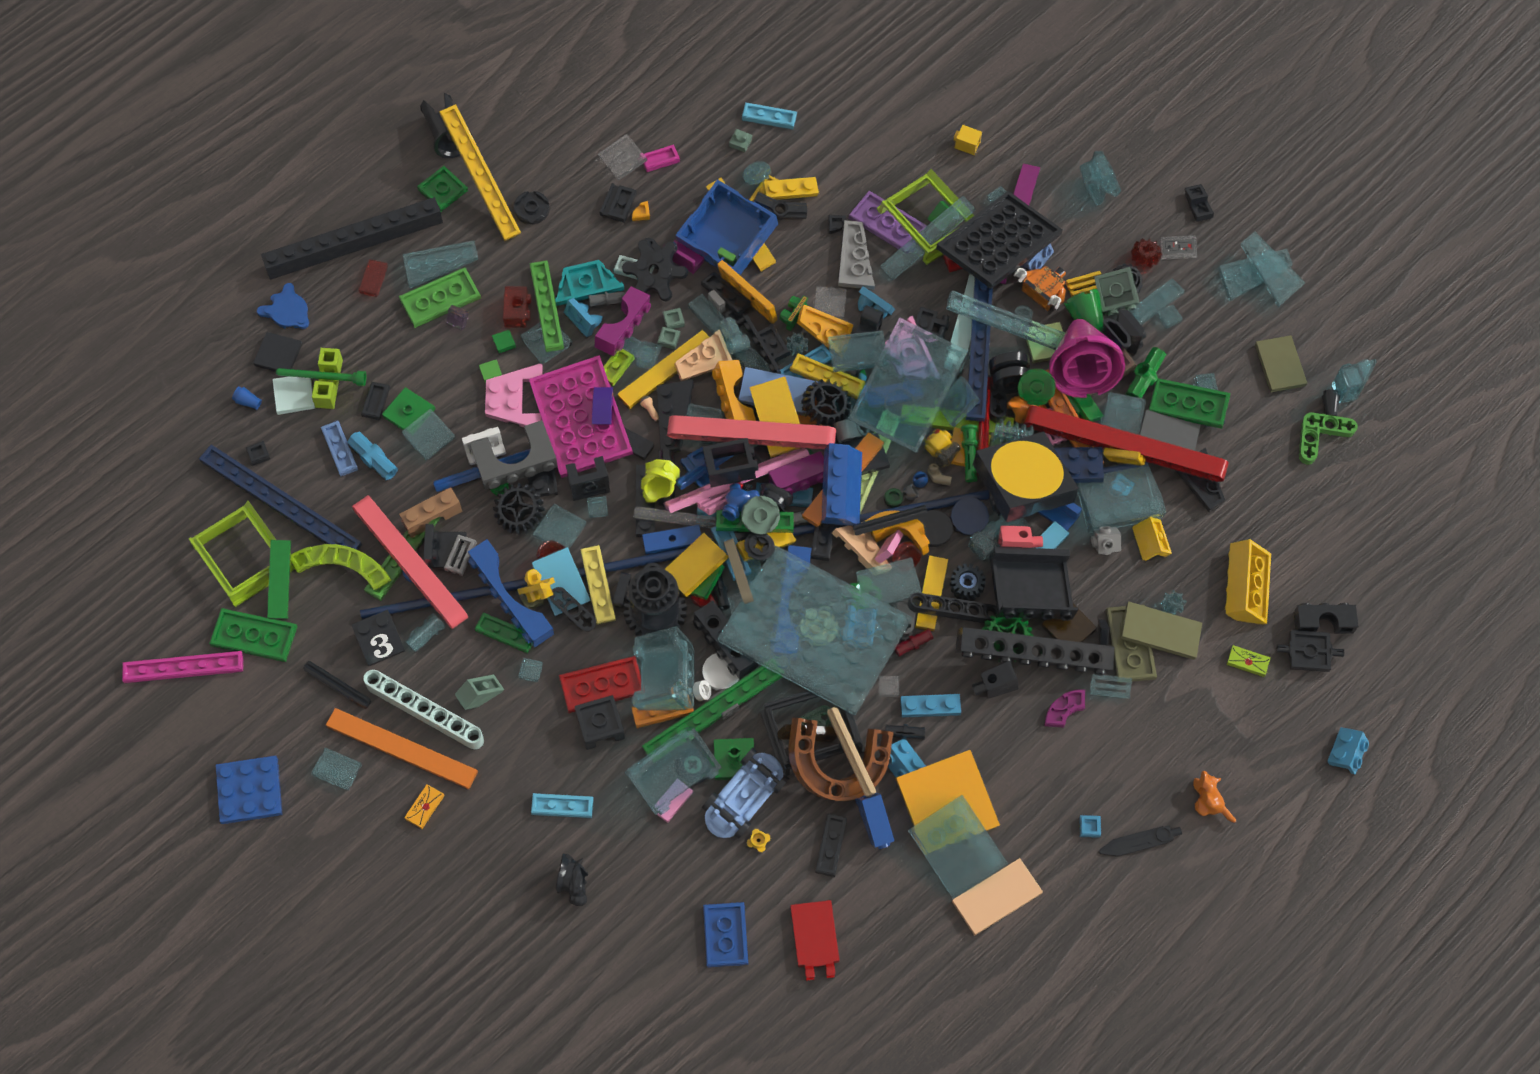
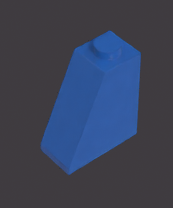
(875, 820)

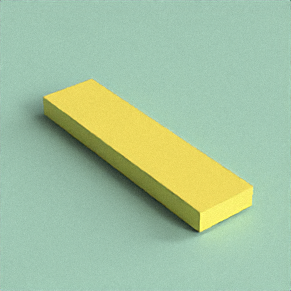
(598, 584)

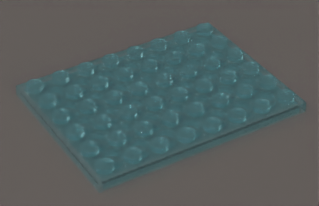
(815, 630)

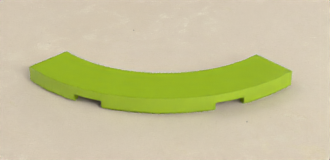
(342, 556)

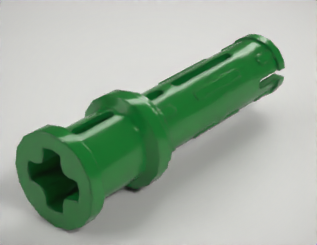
(969, 444)

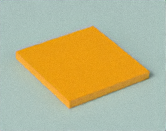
(942, 782)

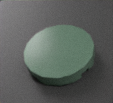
(760, 515)

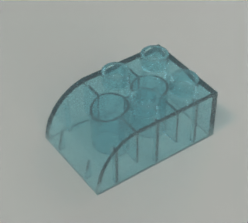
(908, 385)

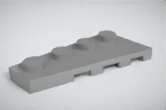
(855, 263)

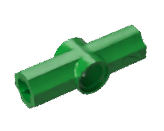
(1146, 373)

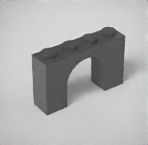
(497, 473)

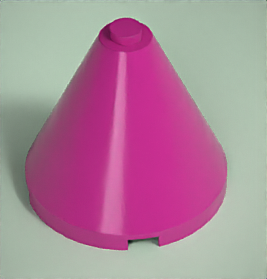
(1086, 361)

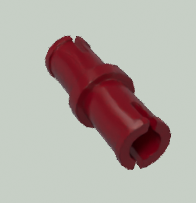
(913, 642)

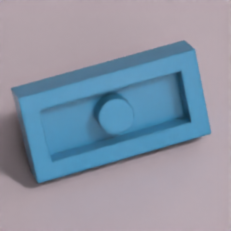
(869, 298)
(578, 315)

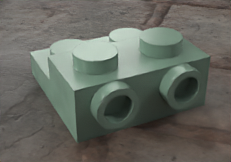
(1117, 291)

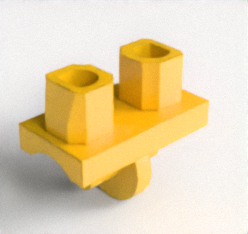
(536, 587)

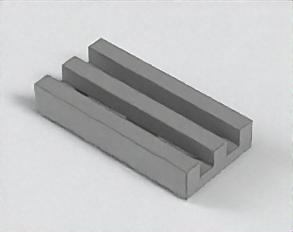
(454, 569)

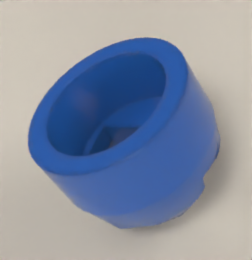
(921, 482)

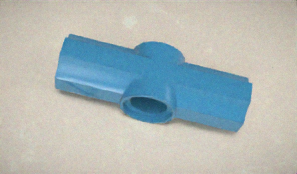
(372, 455)

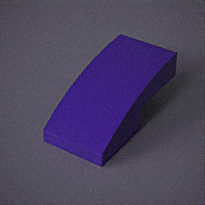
(602, 406)

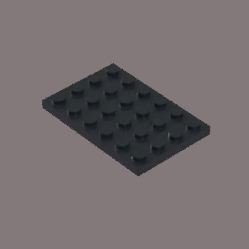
(999, 239)

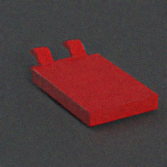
(815, 937)

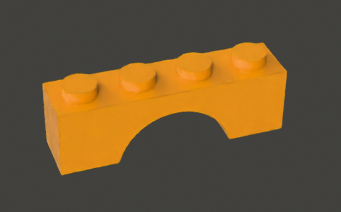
(727, 376)

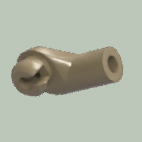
(937, 477)

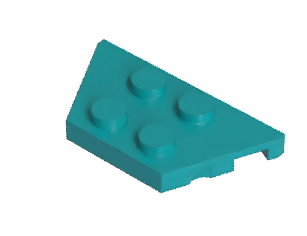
(586, 280)

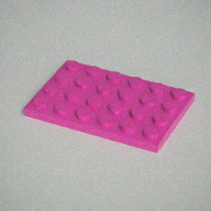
(566, 411)

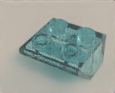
(1352, 379)

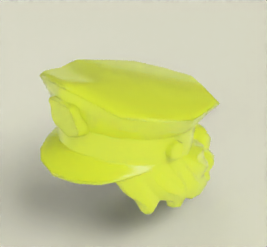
(659, 479)

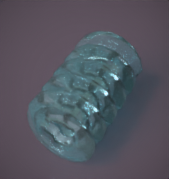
(1009, 432)

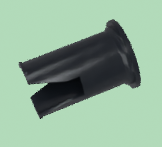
(443, 143)

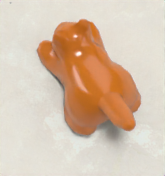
(1020, 408)
(1210, 799)

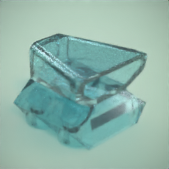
(1099, 177)

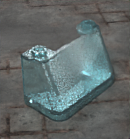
(665, 671)
(672, 769)

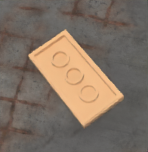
(997, 896)

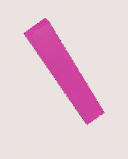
(182, 667)

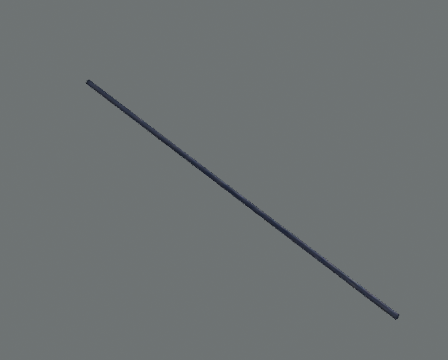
(673, 554)

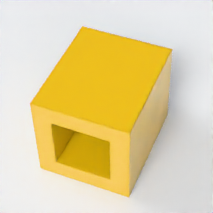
(967, 139)

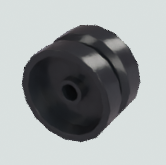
(1007, 370)

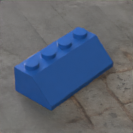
(841, 485)

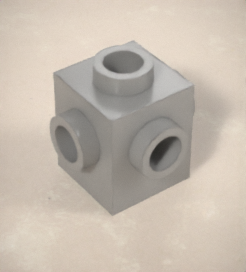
(1106, 540)

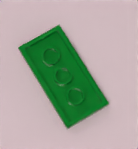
(1190, 403)
(253, 635)

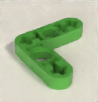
(1315, 429)

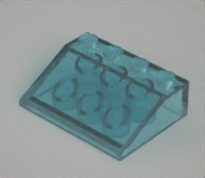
(1121, 499)
(957, 846)

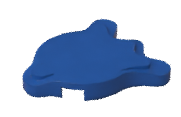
(287, 309)

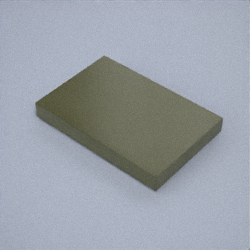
(1281, 363)

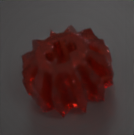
(1146, 253)

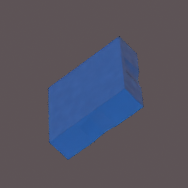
(727, 222)

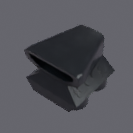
(1125, 331)

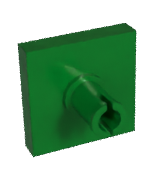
(729, 755)

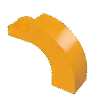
(913, 529)

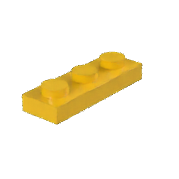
(791, 188)

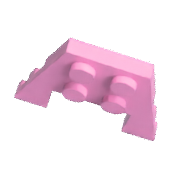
(505, 396)

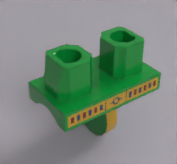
(791, 318)

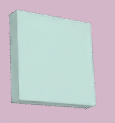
(293, 394)

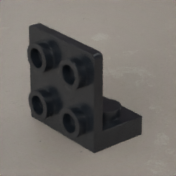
(439, 545)

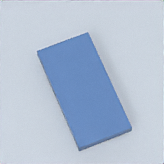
(754, 377)

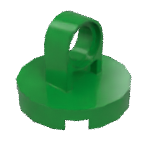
(1036, 386)

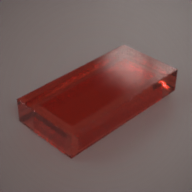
(373, 278)

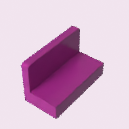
(687, 258)

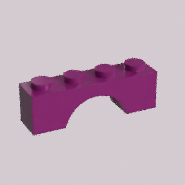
(613, 336)

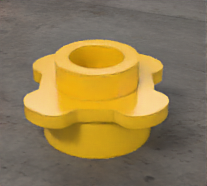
(756, 834)

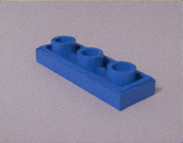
(661, 542)

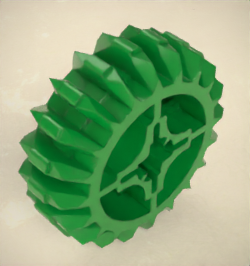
(1014, 623)

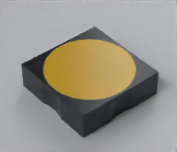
(1025, 476)

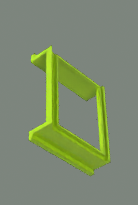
(931, 177)
(253, 584)

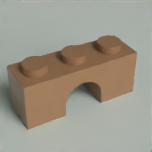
(441, 505)

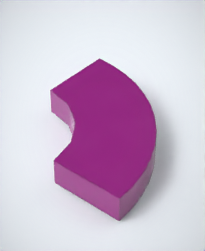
(1065, 706)

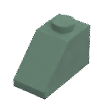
(478, 691)

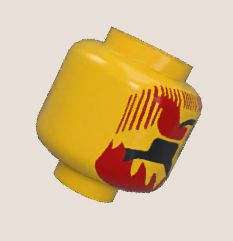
(937, 440)

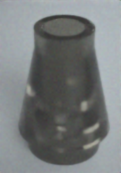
(947, 454)

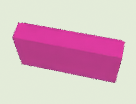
(661, 158)

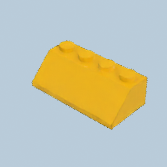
(1248, 582)

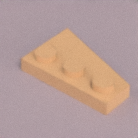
(703, 358)

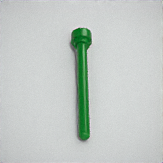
(357, 378)

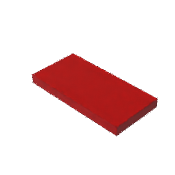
(613, 678)

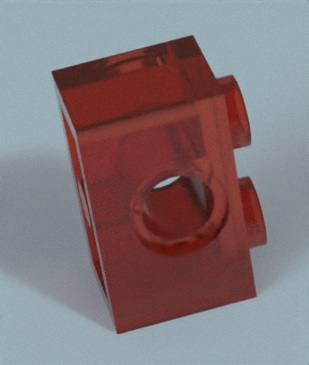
(514, 297)

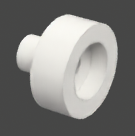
(702, 690)

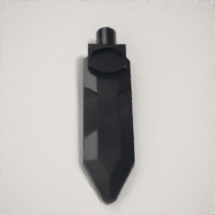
(1140, 841)

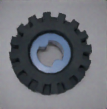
(977, 582)

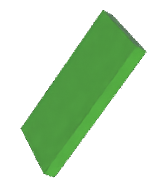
(437, 296)

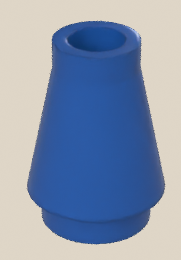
(244, 397)

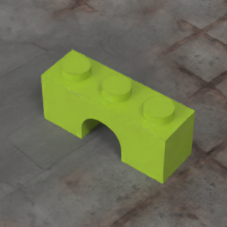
(325, 390)

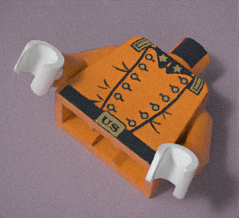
(1043, 286)

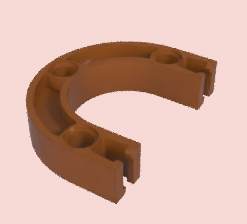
(819, 784)

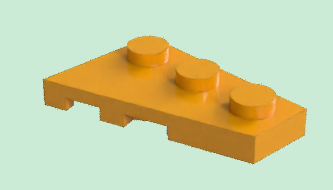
(822, 324)

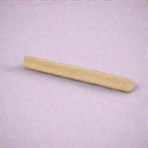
(851, 752)

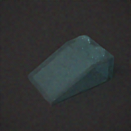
(1123, 412)

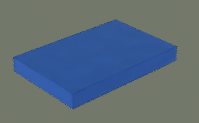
(725, 934)

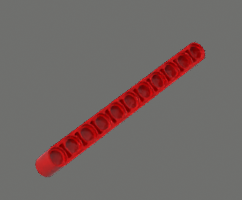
(1109, 437)

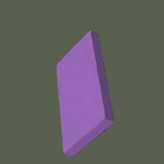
(884, 224)

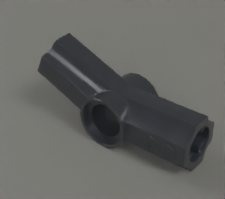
(792, 210)

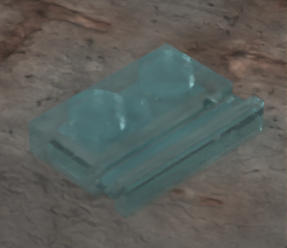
(336, 769)

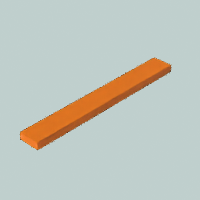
(402, 748)

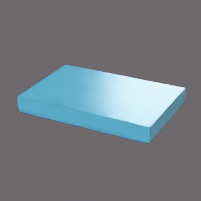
(565, 574)

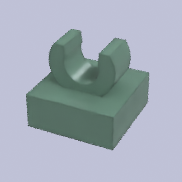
(740, 140)

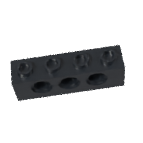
(710, 615)

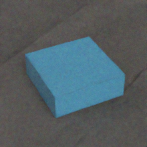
(1090, 826)

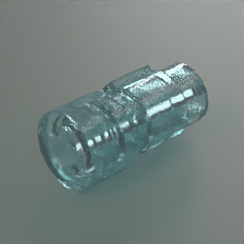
(423, 634)

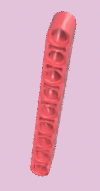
(756, 431)
(410, 562)

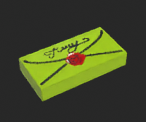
(1248, 661)

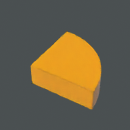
(641, 212)

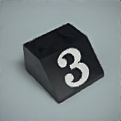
(378, 637)

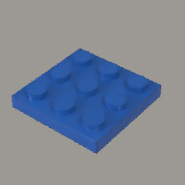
(248, 789)

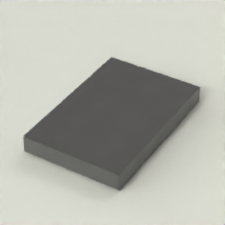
(1170, 430)

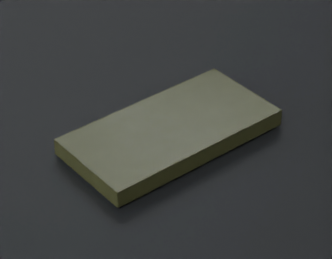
(1161, 630)
(1130, 658)

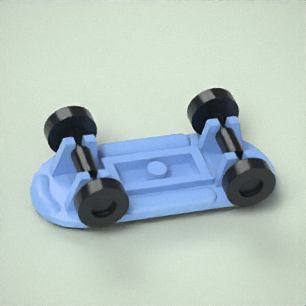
(743, 795)

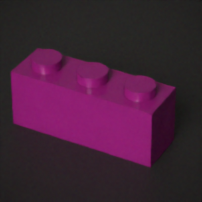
(799, 474)

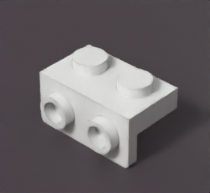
(494, 438)

